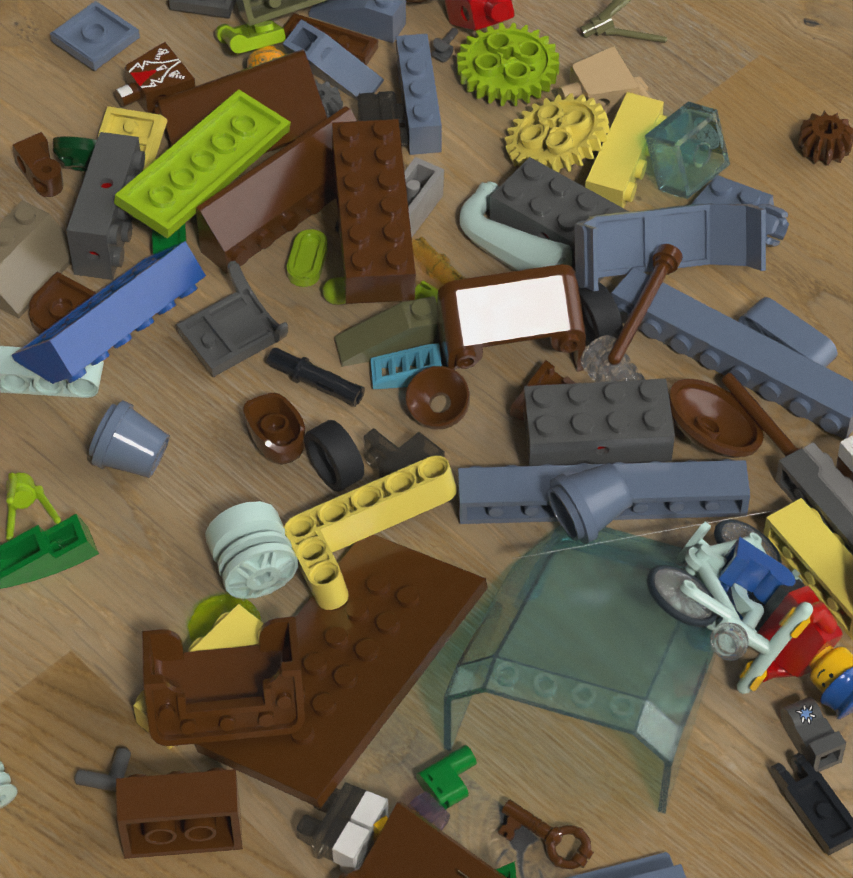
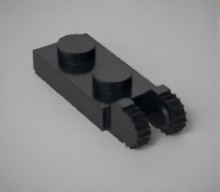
(816, 804)

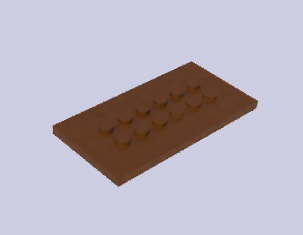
(358, 665)

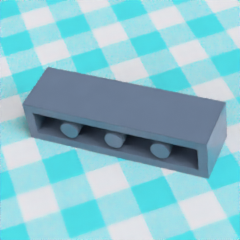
(418, 94)

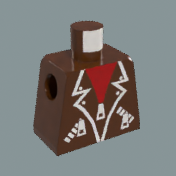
(154, 77)

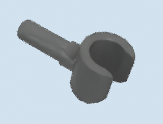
(443, 48)

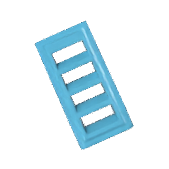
(415, 356)

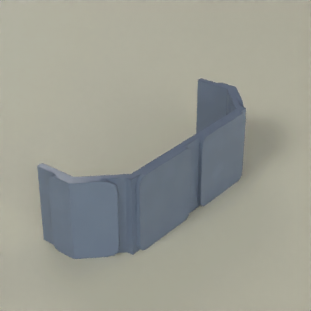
(702, 232)

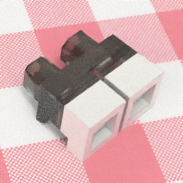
(346, 828)

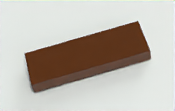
(359, 45)

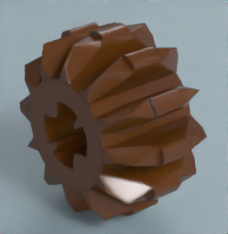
(826, 138)

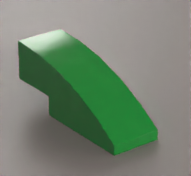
(46, 552)

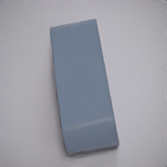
(789, 330)

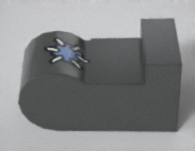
(813, 734)

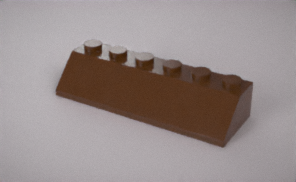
(270, 197)

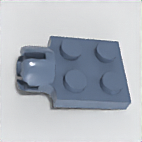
(726, 191)

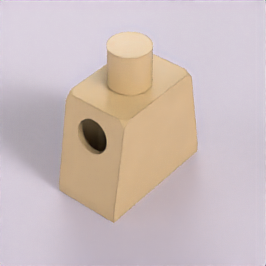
(601, 78)

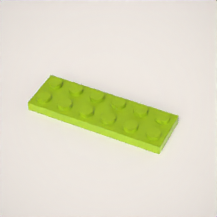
(202, 163)

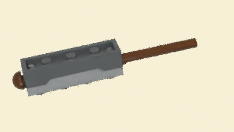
(805, 471)

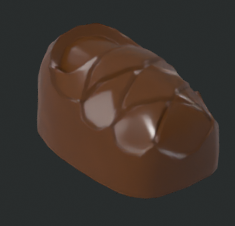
(275, 427)

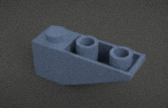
(332, 61)

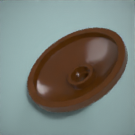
(714, 419)

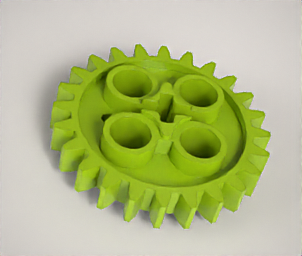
(508, 64)

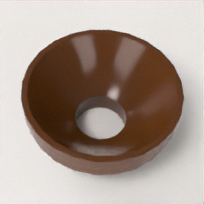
(433, 383)

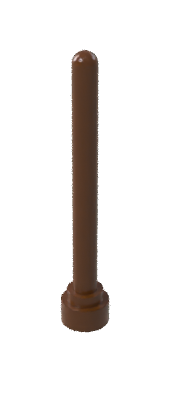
(665, 261)

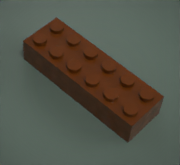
(373, 212)

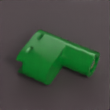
(442, 777)

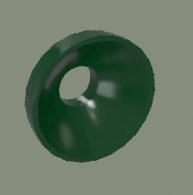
(74, 151)

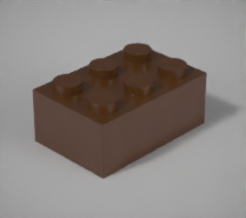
(179, 813)

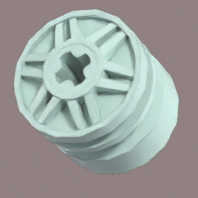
(251, 550)

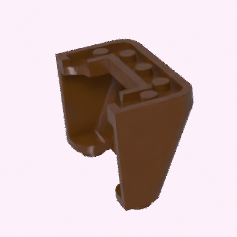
(223, 690)

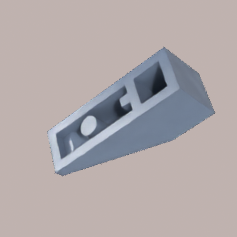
(370, 17)

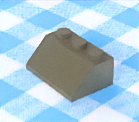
(30, 254)

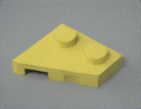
(144, 125)

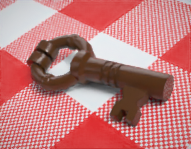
(551, 835)

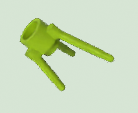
(21, 494)

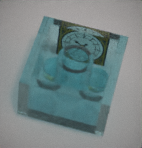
(687, 150)

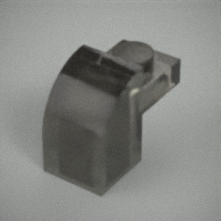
(388, 458)

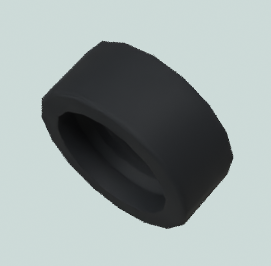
(599, 314)
(334, 455)

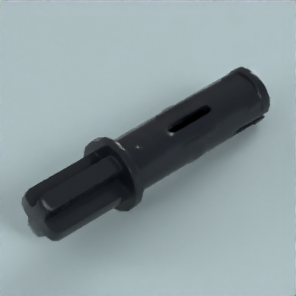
(315, 376)

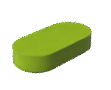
(307, 258)

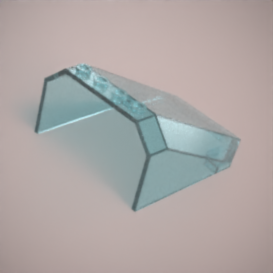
(590, 644)

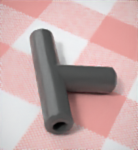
(105, 781)

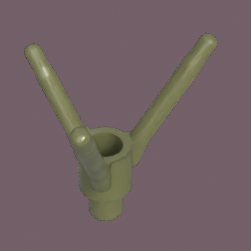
(604, 24)

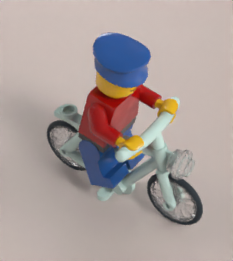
(758, 608)

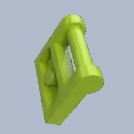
(248, 38)

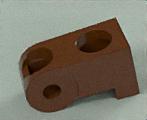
(34, 162)

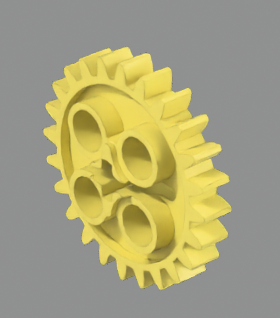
(558, 133)

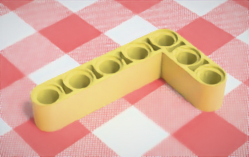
(359, 515)

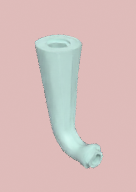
(504, 243)

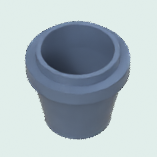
(128, 441)
(588, 500)

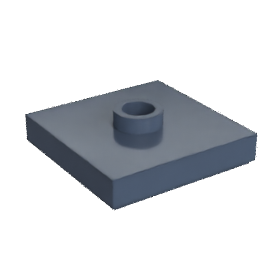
(95, 35)

